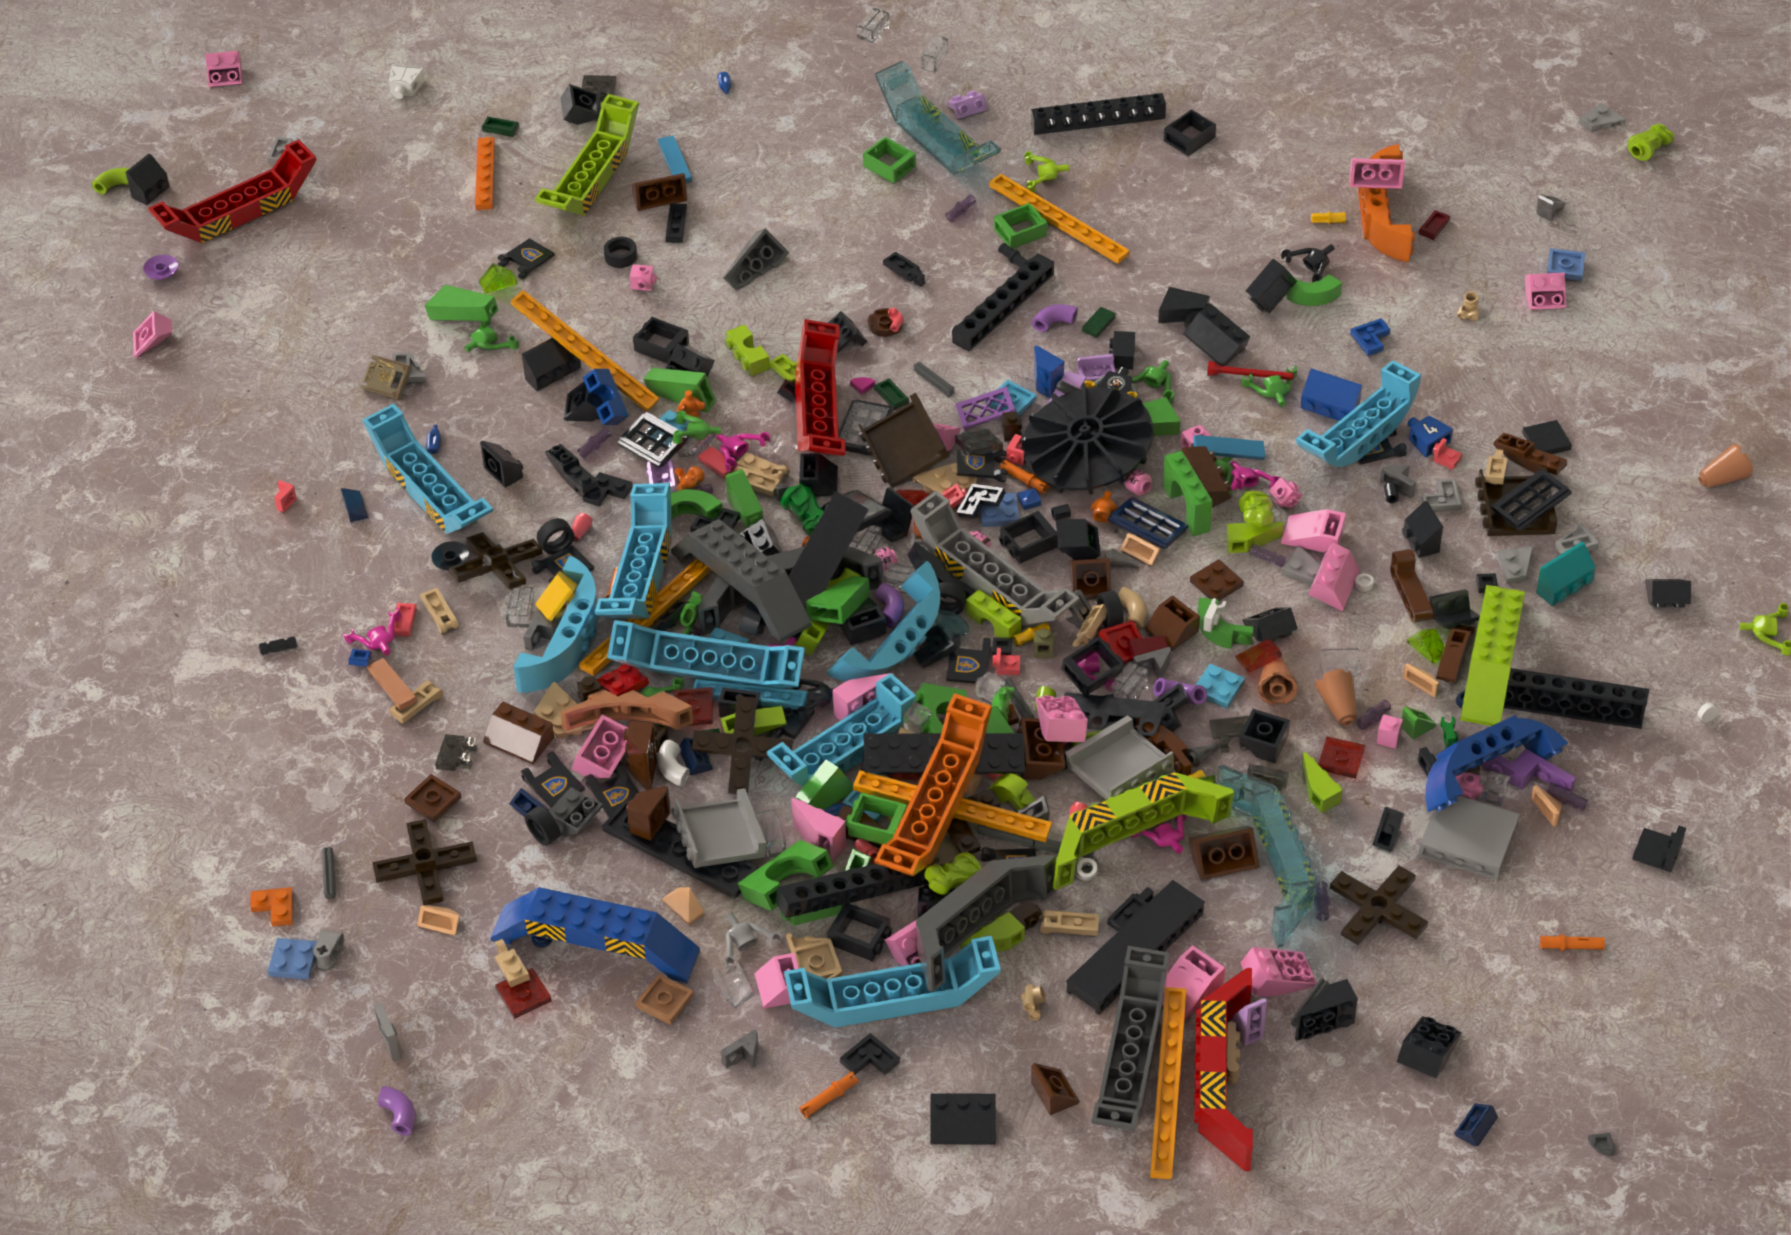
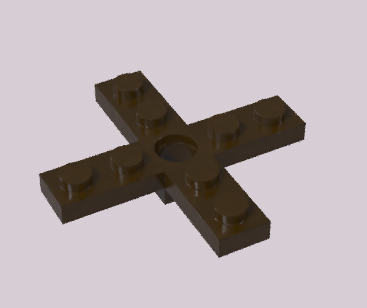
(496, 559)
(725, 744)
(961, 832)
(425, 870)
(1384, 896)

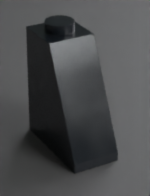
(1179, 304)

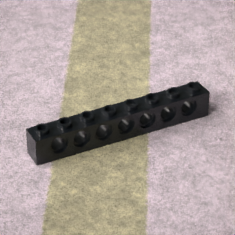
(1098, 113)
(1002, 302)
(844, 888)

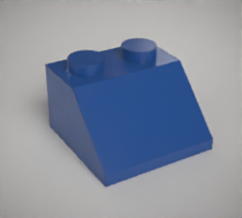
(1047, 371)

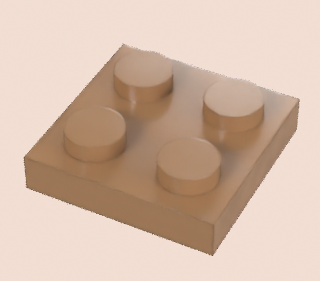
(664, 999)

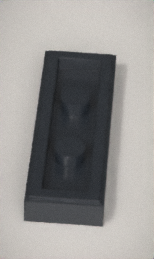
(676, 223)

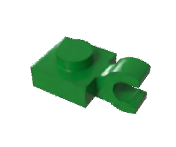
(1449, 735)

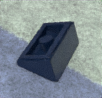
(354, 504)
(695, 761)
(525, 802)
(1477, 1124)

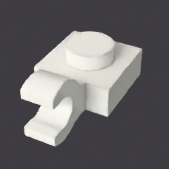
(1212, 615)

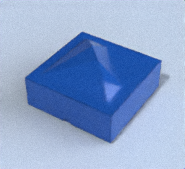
(1029, 499)
(359, 657)

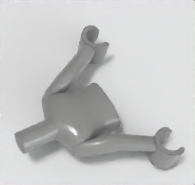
(743, 937)

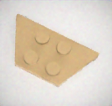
(943, 478)
(550, 709)
(815, 955)

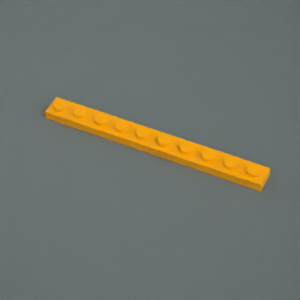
(1060, 219)
(583, 349)
(664, 599)
(967, 809)
(1168, 1083)

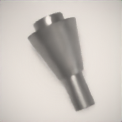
(1119, 559)
(1199, 754)

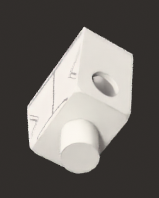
(405, 80)

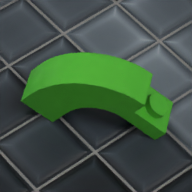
(1316, 292)
(695, 503)
(1224, 633)

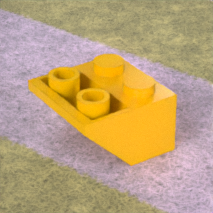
(556, 594)

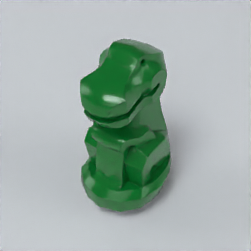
(804, 505)

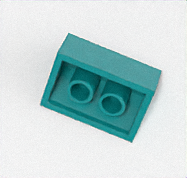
(1566, 574)

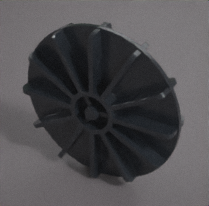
(1088, 438)

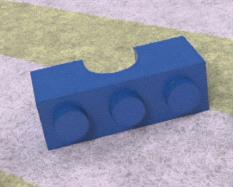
(602, 383)

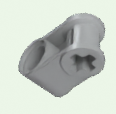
(328, 949)

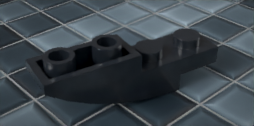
(570, 469)
(919, 555)

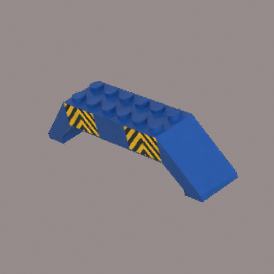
(600, 927)

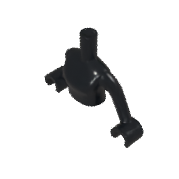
(1314, 260)
(818, 696)

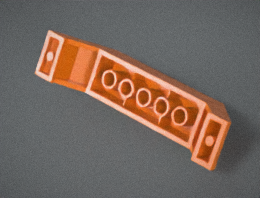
(939, 788)

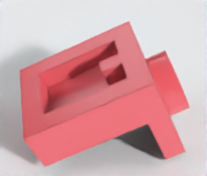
(1014, 451)
(1445, 455)
(955, 495)
(285, 496)
(1006, 663)

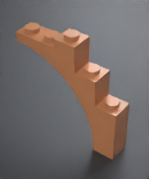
(658, 708)

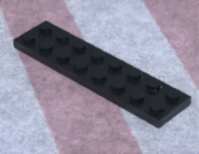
(912, 751)
(669, 849)

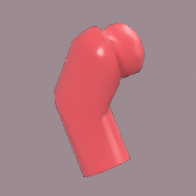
(897, 319)

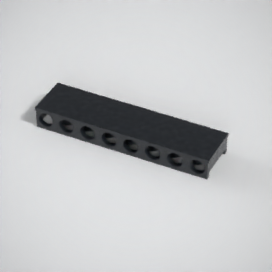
(826, 547)
(1576, 698)
(1148, 930)

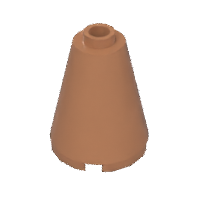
(1726, 468)
(1277, 683)
(1339, 695)

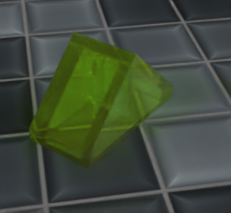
(496, 278)
(1428, 644)

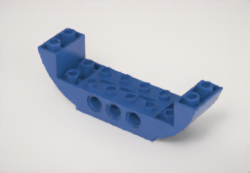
(1484, 746)

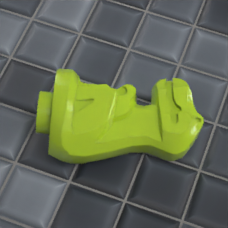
(1644, 143)
(1256, 508)
(952, 875)

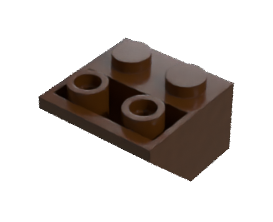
(1174, 622)

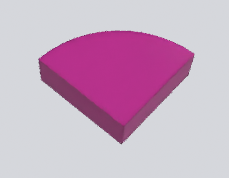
(862, 384)

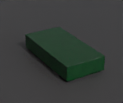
(500, 126)
(1098, 322)
(891, 394)

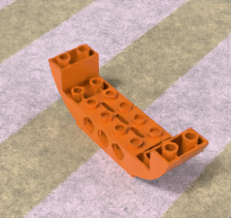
(1377, 228)

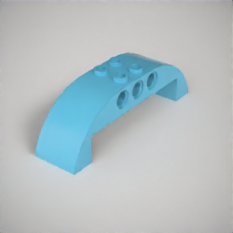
(1368, 422)
(569, 640)
(903, 640)
(844, 741)

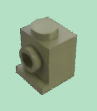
(1043, 638)

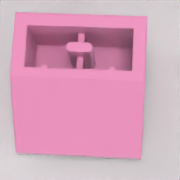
(224, 68)
(1545, 290)
(904, 945)
(772, 981)

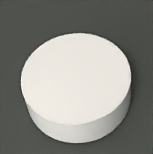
(1364, 582)
(1707, 712)

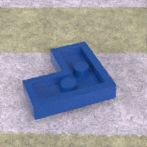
(1368, 334)

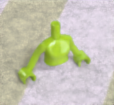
(1046, 171)
(1767, 626)

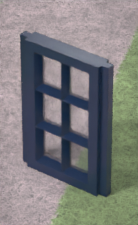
(1148, 523)

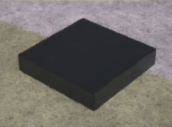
(1548, 437)

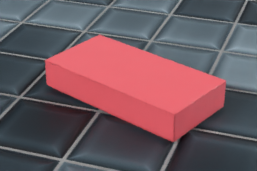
(715, 461)
(404, 625)

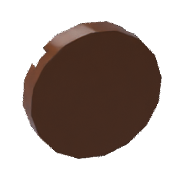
(880, 323)

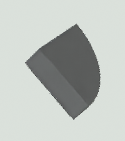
(780, 489)
(1602, 1143)

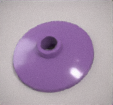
(160, 267)

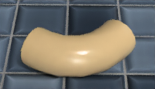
(1135, 606)

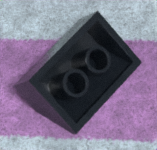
(1217, 335)
(548, 364)
(963, 1118)

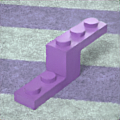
(1528, 766)

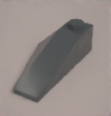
(756, 258)

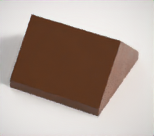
(1052, 1088)

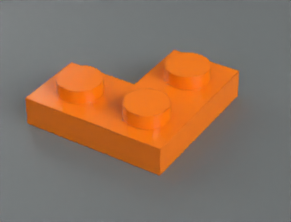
(277, 901)

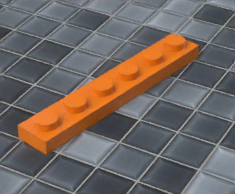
(485, 173)

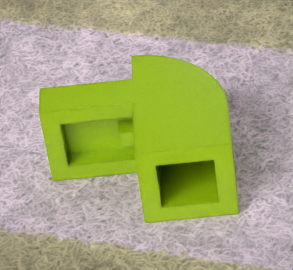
(1012, 789)

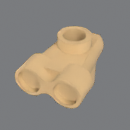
(1470, 307)
(1031, 999)

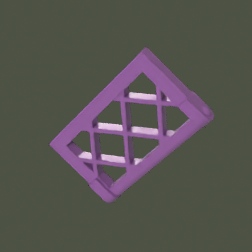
(988, 396)

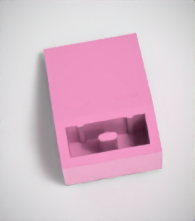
(1314, 529)
(854, 695)
(1061, 719)
(819, 828)
(1278, 971)
(1196, 973)

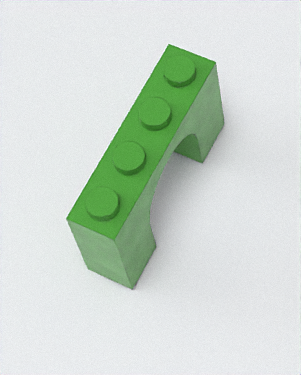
(1182, 480)
(936, 699)
(801, 857)

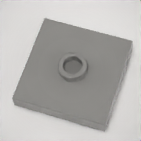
(387, 1031)

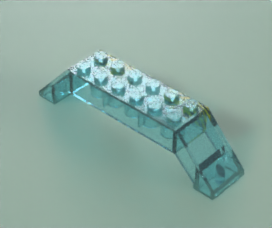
(928, 123)
(1281, 846)

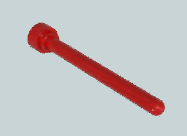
(1214, 368)

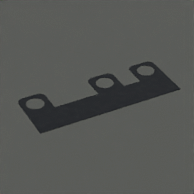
(1104, 706)

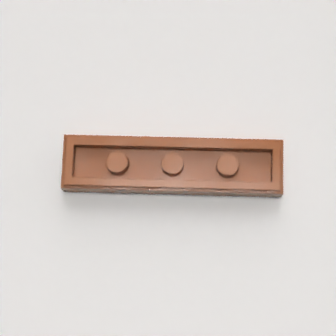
(392, 684)

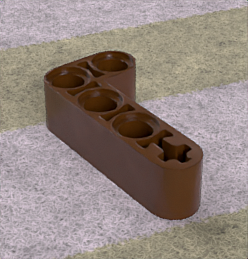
(1409, 585)

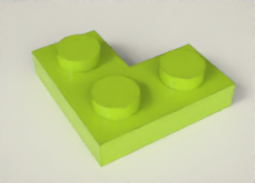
(784, 367)

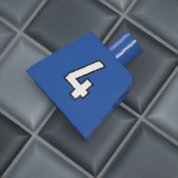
(1427, 433)

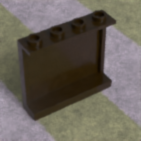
(904, 443)
(1494, 524)

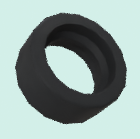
(617, 243)
(550, 528)
(955, 592)
(1114, 608)
(542, 825)

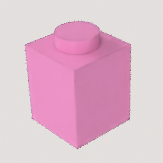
(1389, 731)

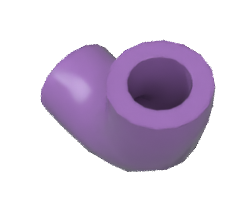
(1054, 314)
(893, 603)
(1196, 693)
(401, 1107)

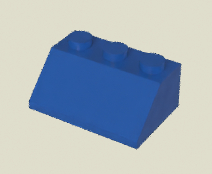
(1330, 395)

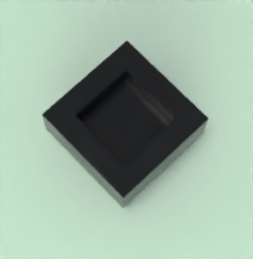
(787, 390)
(1485, 579)
(1003, 643)

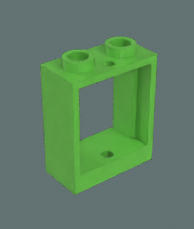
(892, 173)
(1025, 212)
(876, 805)

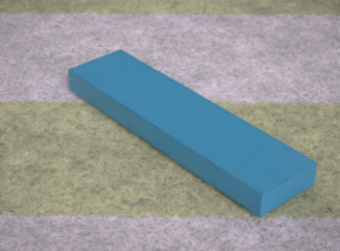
(674, 157)
(1232, 447)

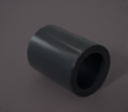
(1391, 492)
(1061, 512)

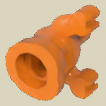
(690, 405)
(690, 479)
(1103, 508)

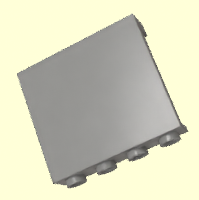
(1118, 759)
(720, 831)
(1470, 836)

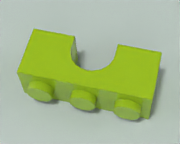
(741, 344)
(983, 607)

